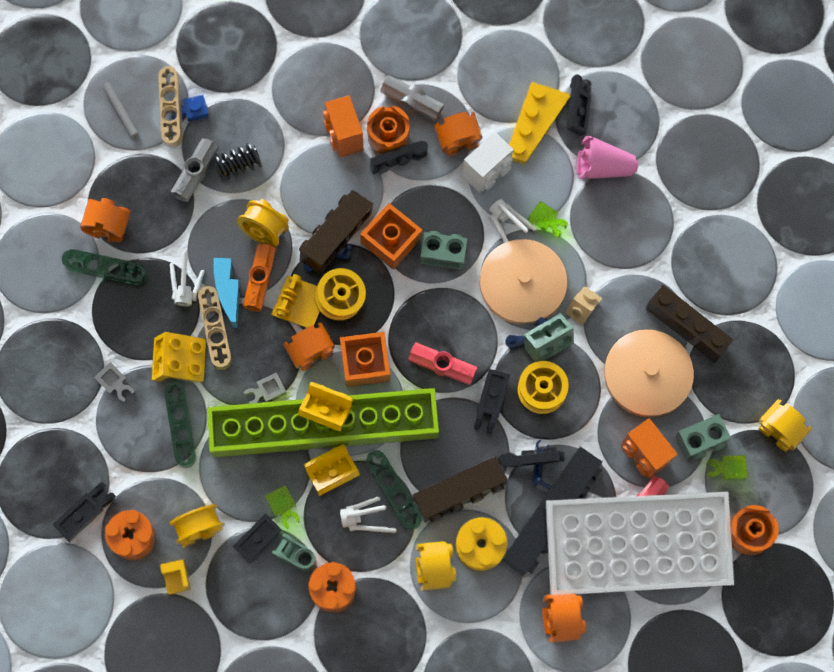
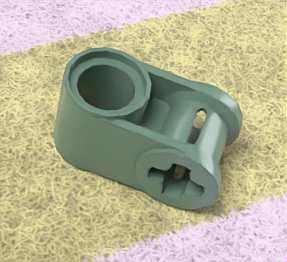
(292, 551)

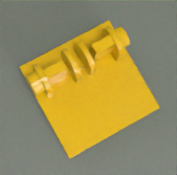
(297, 302)

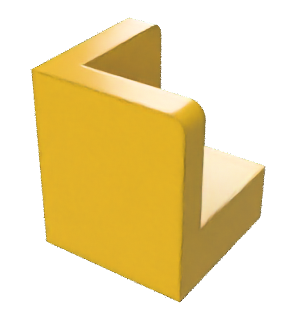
(176, 576)

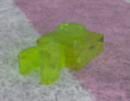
(545, 217)
(731, 467)
(282, 503)

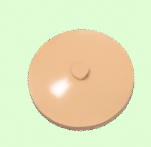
(523, 281)
(648, 373)

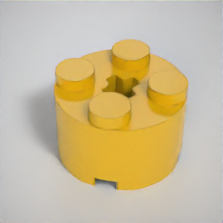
(784, 425)
(434, 565)

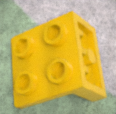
(178, 357)

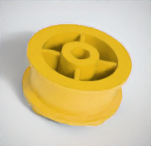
(263, 223)
(337, 306)
(538, 399)
(197, 524)
(481, 530)

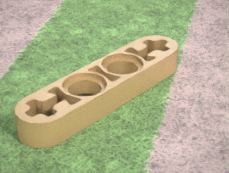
(170, 106)
(216, 327)

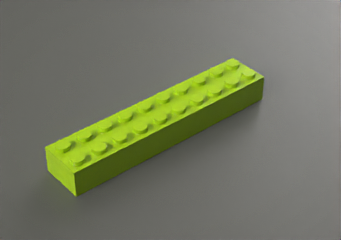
(279, 428)

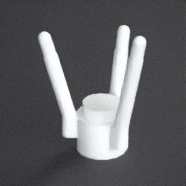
(502, 212)
(183, 295)
(352, 516)

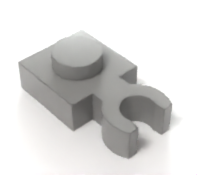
(113, 380)
(268, 388)

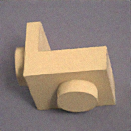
(583, 305)

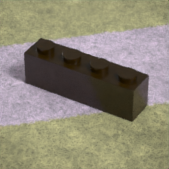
(335, 231)
(689, 323)
(460, 489)

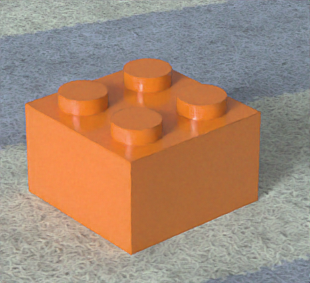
(343, 126)
(391, 236)
(365, 359)
(648, 449)

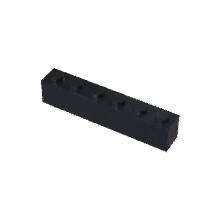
(569, 485)

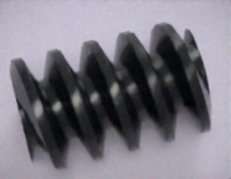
(237, 161)

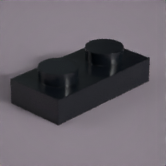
(257, 538)

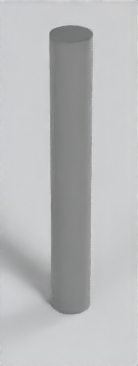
(120, 110)

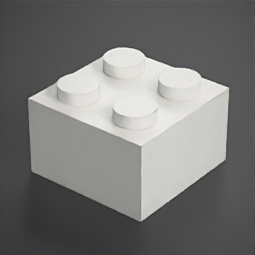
(487, 163)

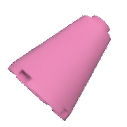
(604, 160)

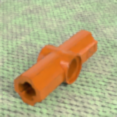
(262, 265)

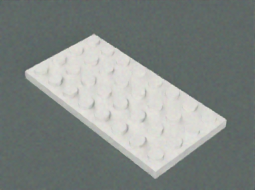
(639, 543)

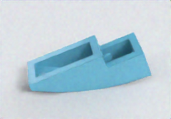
(227, 289)

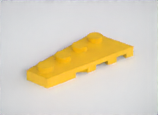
(537, 115)

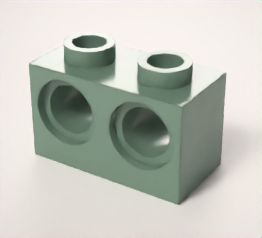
(442, 256)
(549, 338)
(700, 433)

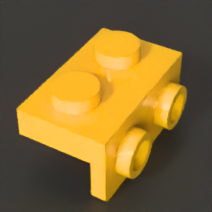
(326, 406)
(331, 469)

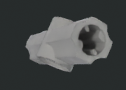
(412, 98)
(200, 159)

